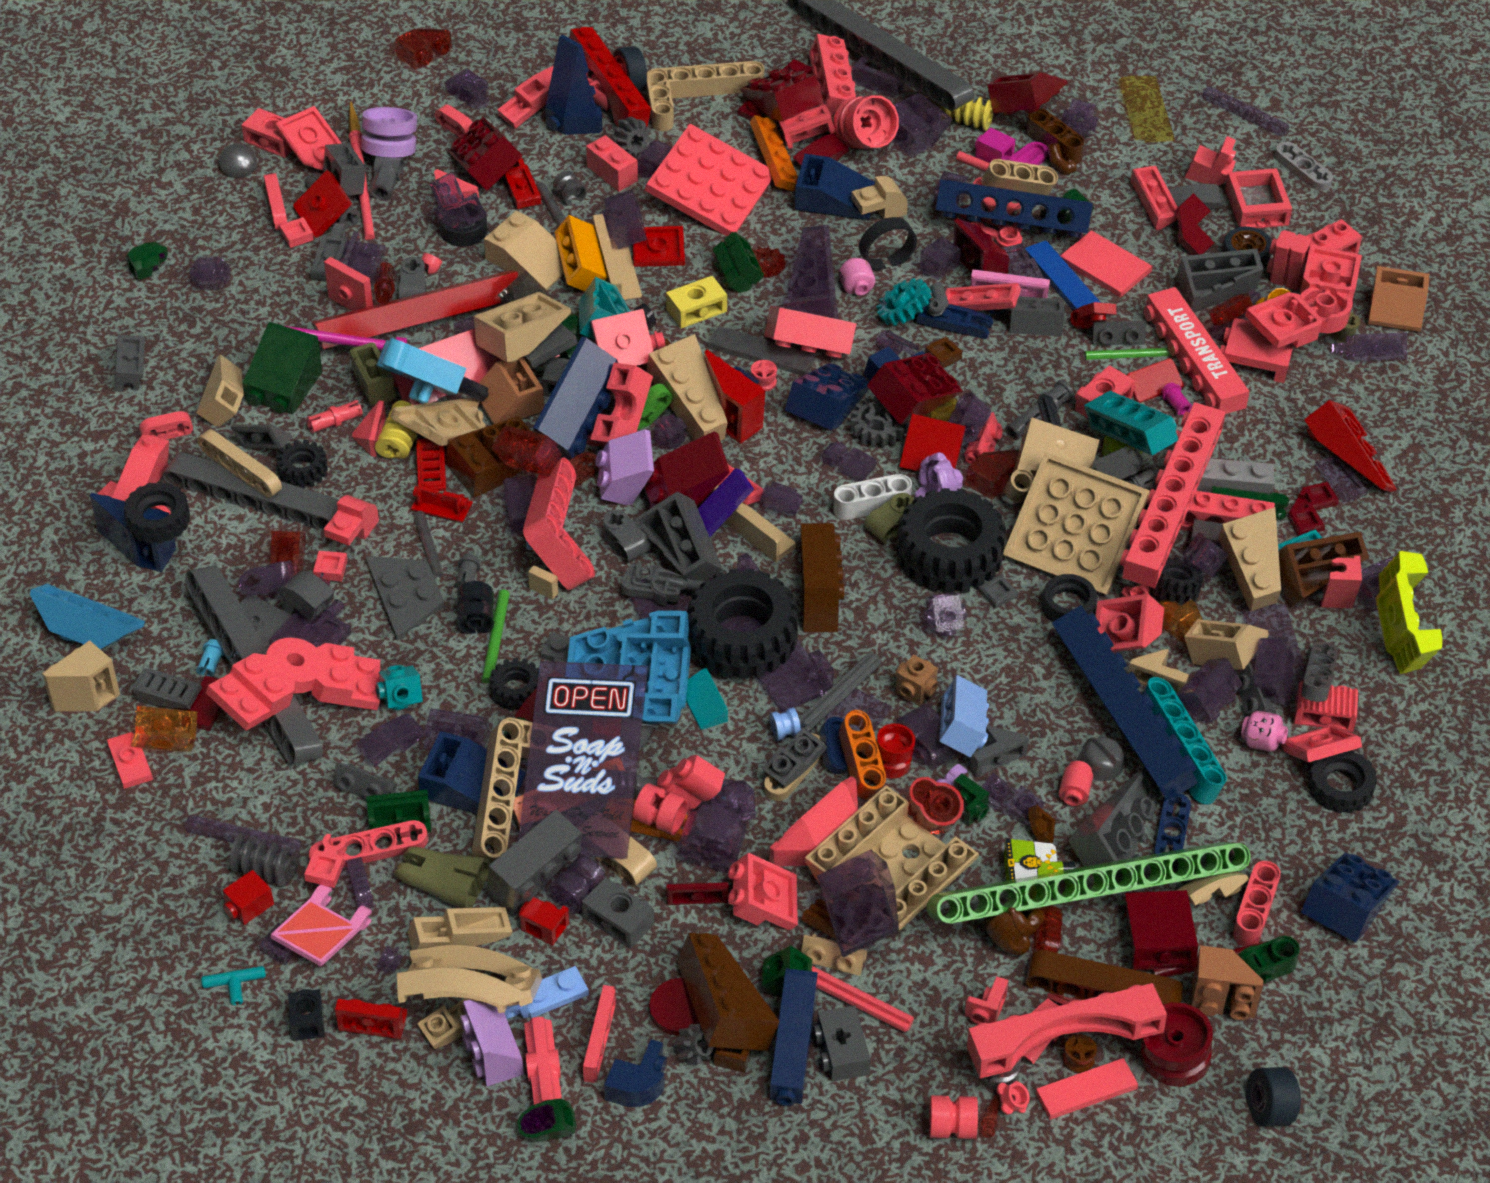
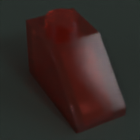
(288, 545)

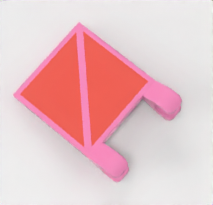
(318, 931)

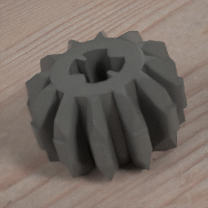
(631, 135)

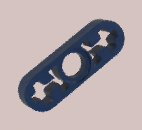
(1179, 822)

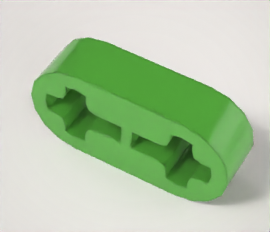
(656, 402)

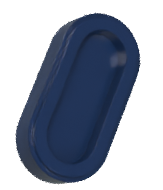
(833, 755)

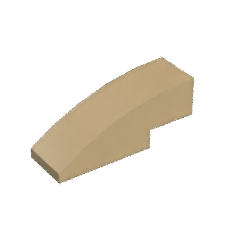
(460, 927)

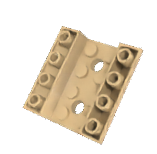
(888, 831)

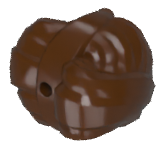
(1012, 929)

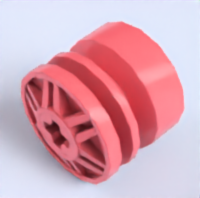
(866, 122)

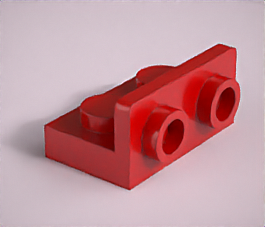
(370, 1018)

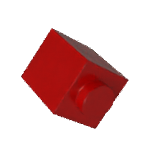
(247, 897)

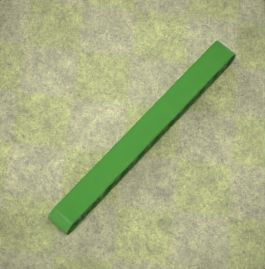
(1075, 881)

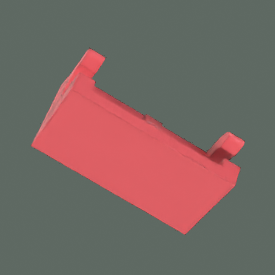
(807, 125)
(1343, 586)

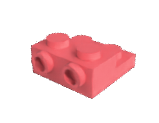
(763, 892)

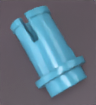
(210, 658)

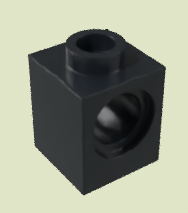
(311, 1024)

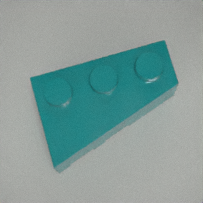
(598, 302)

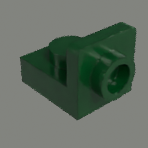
(974, 798)

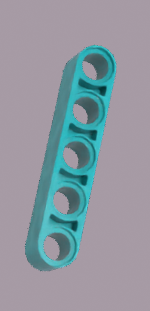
(1209, 772)

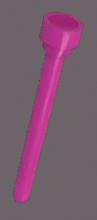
(344, 339)

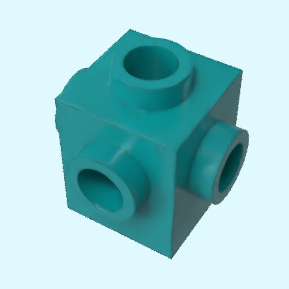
(399, 687)

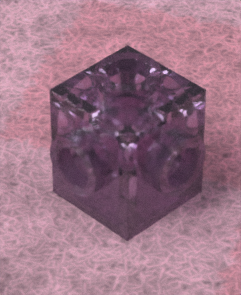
(1084, 110)
(935, 614)
(737, 798)

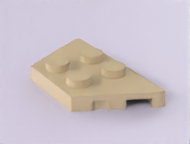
(441, 419)

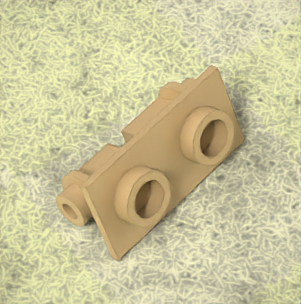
(827, 954)

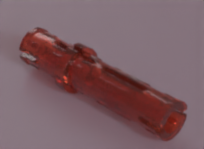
(384, 283)

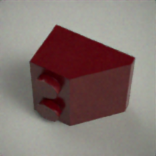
(979, 249)

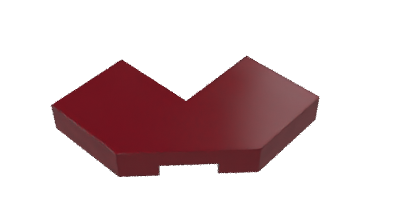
(1189, 233)
(1311, 498)

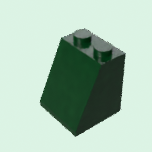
(283, 369)

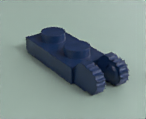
(958, 320)

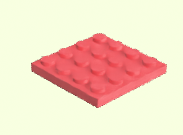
(710, 181)

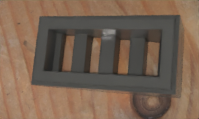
(151, 680)

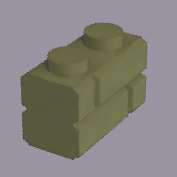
(374, 381)

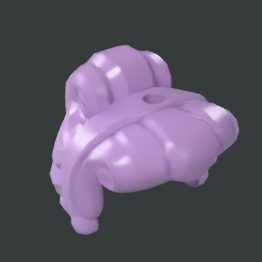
(936, 474)

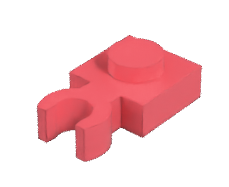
(327, 864)

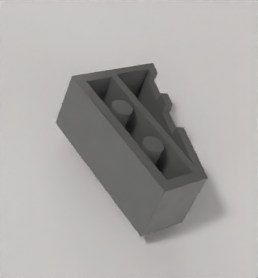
(532, 862)

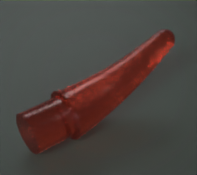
(989, 1120)

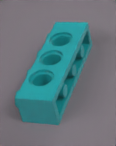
(1131, 422)

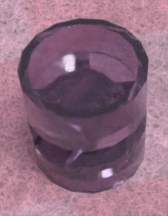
(576, 883)

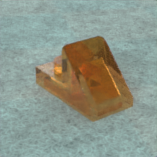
(1179, 619)

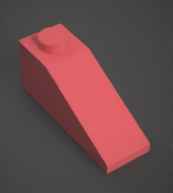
(143, 466)

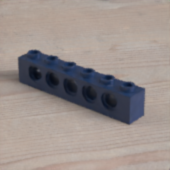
(950, 190)

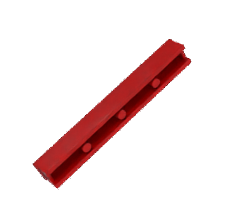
(417, 308)

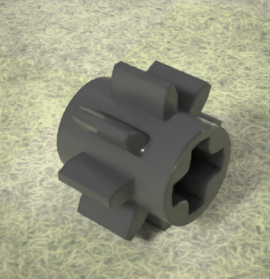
(692, 1045)

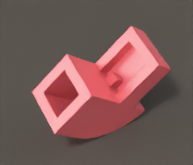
(1211, 166)
(352, 520)

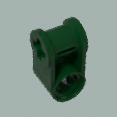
(1266, 958)

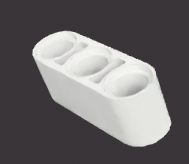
(863, 497)

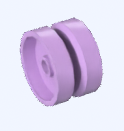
(389, 132)

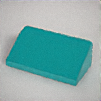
(705, 700)

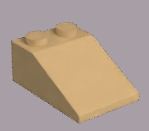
(525, 245)
(518, 325)

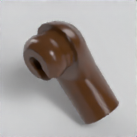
(1058, 162)

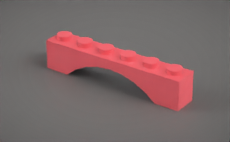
(1125, 1013)

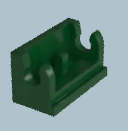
(399, 808)

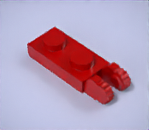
(522, 185)

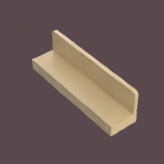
(617, 262)
(759, 531)

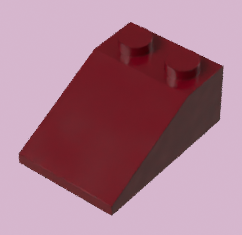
(689, 470)

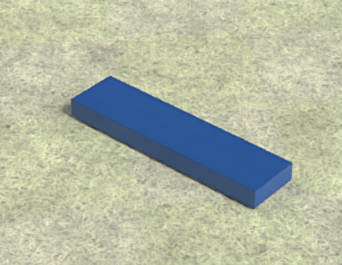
(1061, 276)

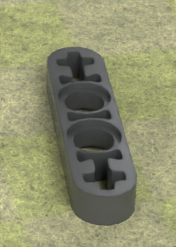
(1319, 671)

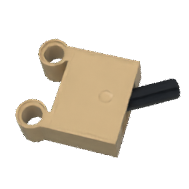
(1051, 438)

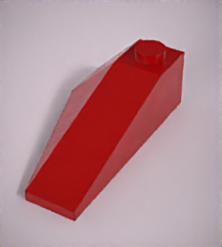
(1341, 433)

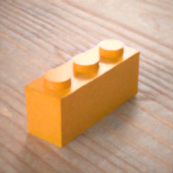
(579, 252)

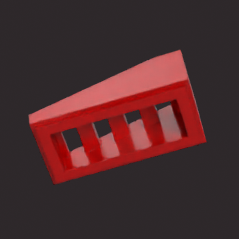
(431, 451)

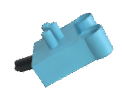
(428, 372)

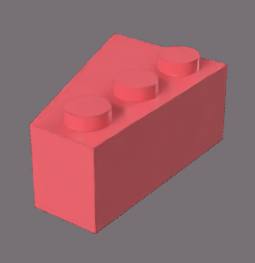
(809, 331)

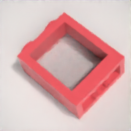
(1258, 198)

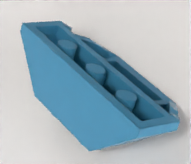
(82, 618)

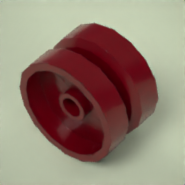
(1183, 1050)

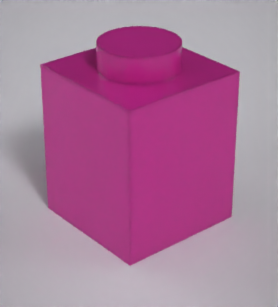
(994, 146)

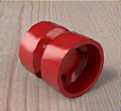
(896, 749)

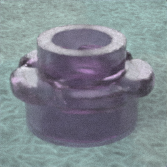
(389, 959)

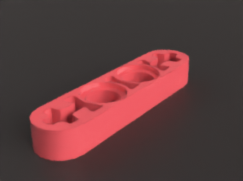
(368, 839)

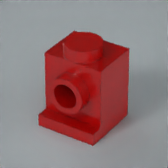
(543, 920)

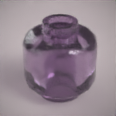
(210, 273)

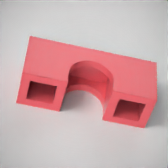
(630, 390)

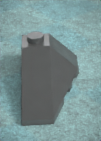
(1117, 824)

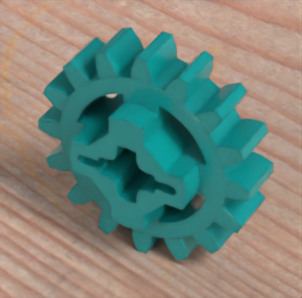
(904, 301)

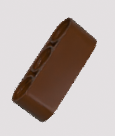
(1048, 129)

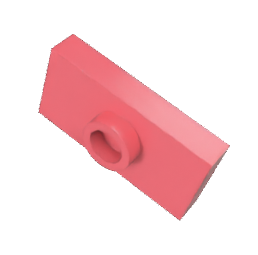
(129, 761)

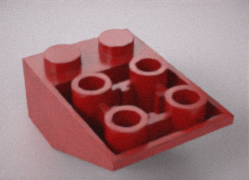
(739, 397)

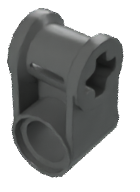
(412, 277)
(624, 535)

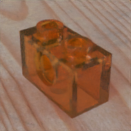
(163, 729)

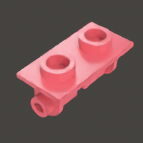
(986, 439)

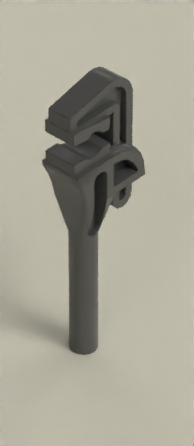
(660, 586)

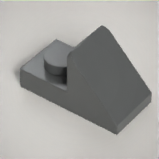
(1000, 748)

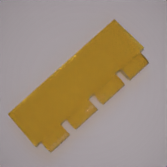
(1146, 109)

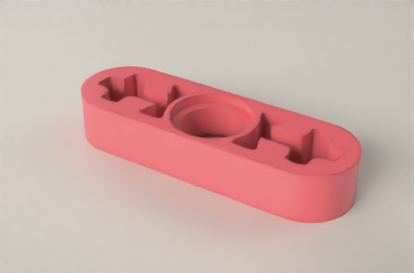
(275, 200)

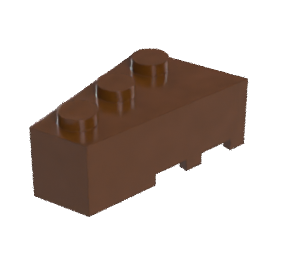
(1308, 563)

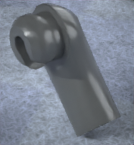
(940, 302)

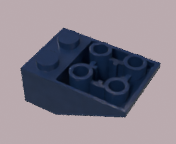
(828, 186)
(826, 395)
(113, 526)
(456, 773)
(1349, 896)

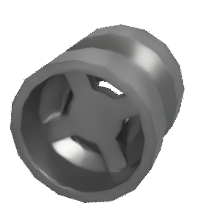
(569, 187)

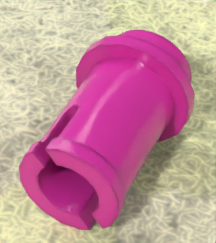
(1173, 394)

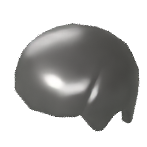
(238, 160)

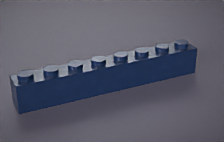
(1125, 703)

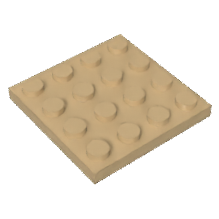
(1076, 522)

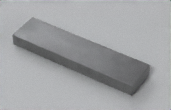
(757, 348)

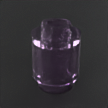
(781, 498)

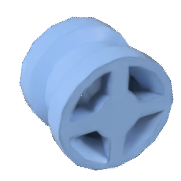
(785, 723)

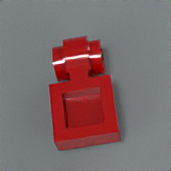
(1094, 312)

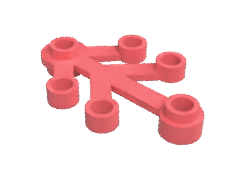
(1005, 235)

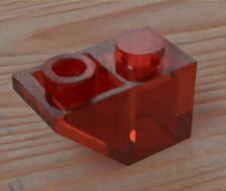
(418, 45)
(991, 472)

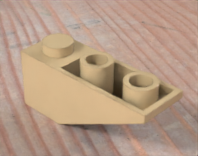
(222, 393)

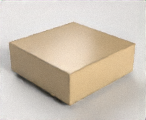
(543, 582)

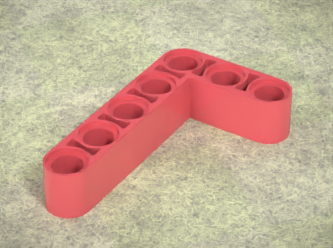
(545, 529)

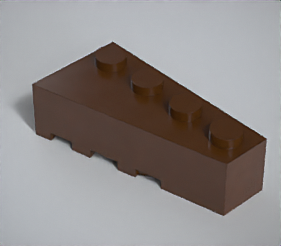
(821, 576)
(724, 997)

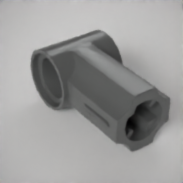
(385, 176)

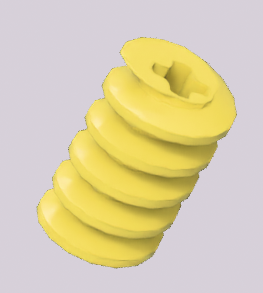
(973, 113)
(395, 438)

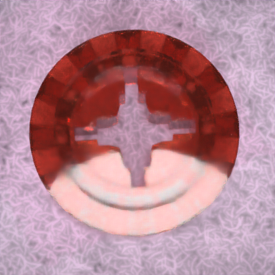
(776, 263)

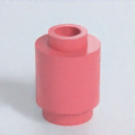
(1076, 783)

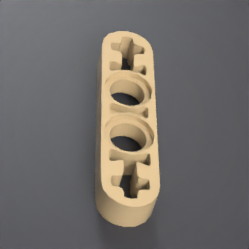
(239, 463)

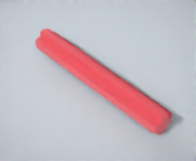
(863, 1001)

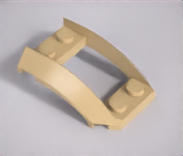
(440, 974)

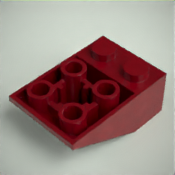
(1023, 91)
(784, 93)
(485, 153)
(913, 386)

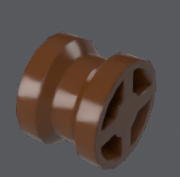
(1084, 1048)

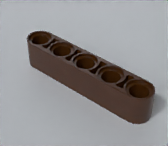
(1089, 978)

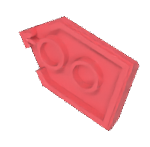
(307, 136)

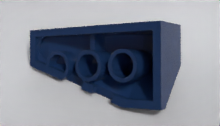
(570, 97)

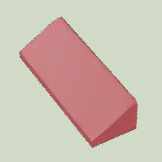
(1154, 196)

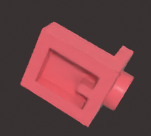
(990, 1006)

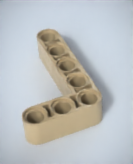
(692, 82)
(506, 780)

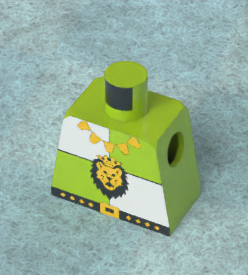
(1031, 859)

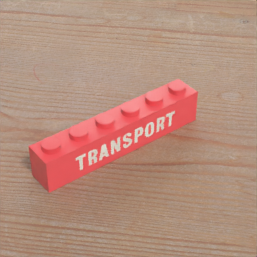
(1196, 351)

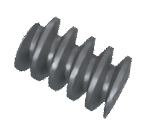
(266, 863)

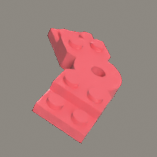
(1323, 303)
(266, 683)

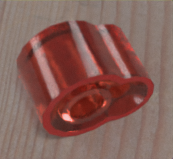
(934, 804)

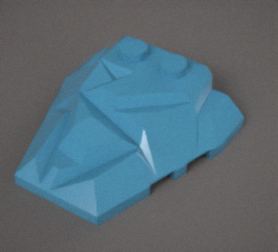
(652, 642)

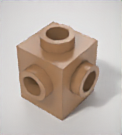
(916, 679)

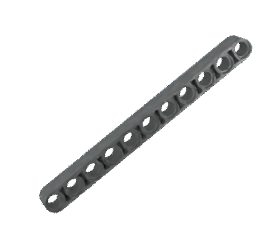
(886, 52)

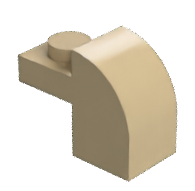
(881, 197)

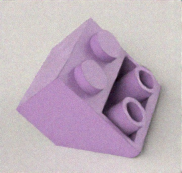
(491, 1043)

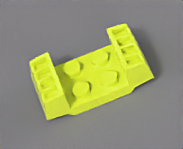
(1397, 616)

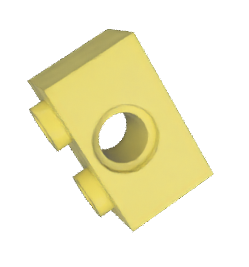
(696, 301)

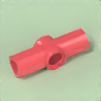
(542, 1060)

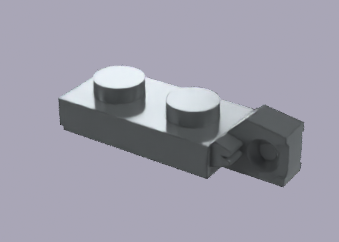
(329, 246)

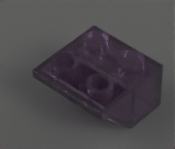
(919, 124)

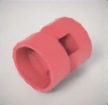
(664, 810)
(953, 1117)

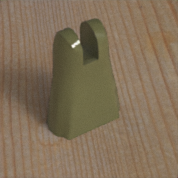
(444, 875)

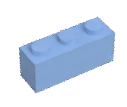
(964, 716)

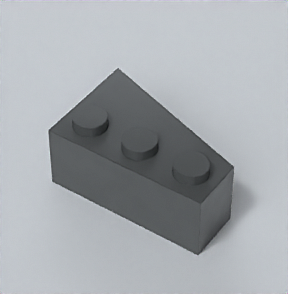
(1218, 276)
(682, 536)

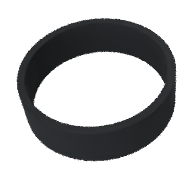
(880, 228)

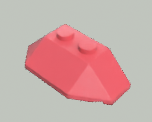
(815, 825)

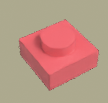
(296, 232)
(331, 564)

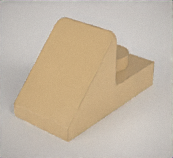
(1155, 666)

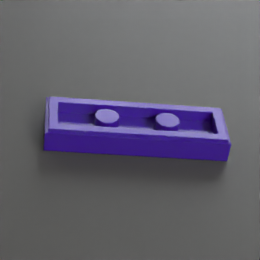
(725, 500)

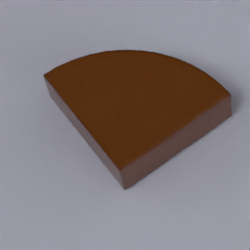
(1041, 824)

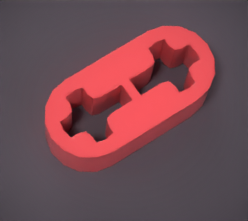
(453, 120)
(166, 425)

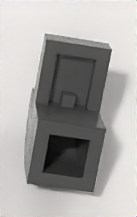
(306, 594)

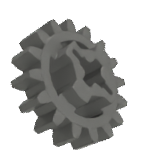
(877, 423)

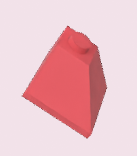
(1130, 621)

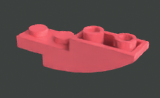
(528, 99)

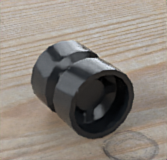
(475, 607)

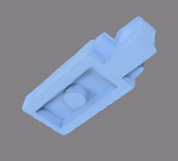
(552, 993)

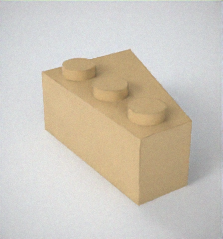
(1254, 557)

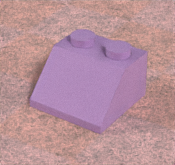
(625, 467)

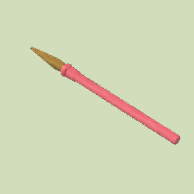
(355, 138)

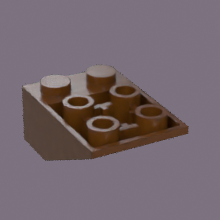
(475, 461)

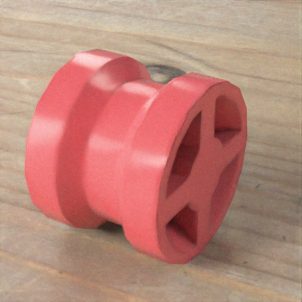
(766, 373)

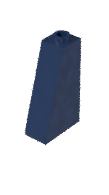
(793, 1037)

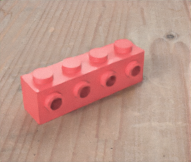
(832, 70)

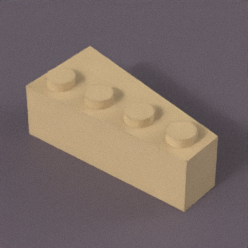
(689, 381)

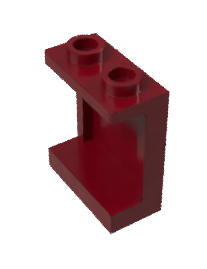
(1161, 929)

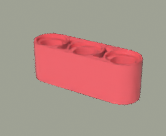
(1259, 891)

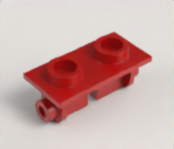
(444, 505)

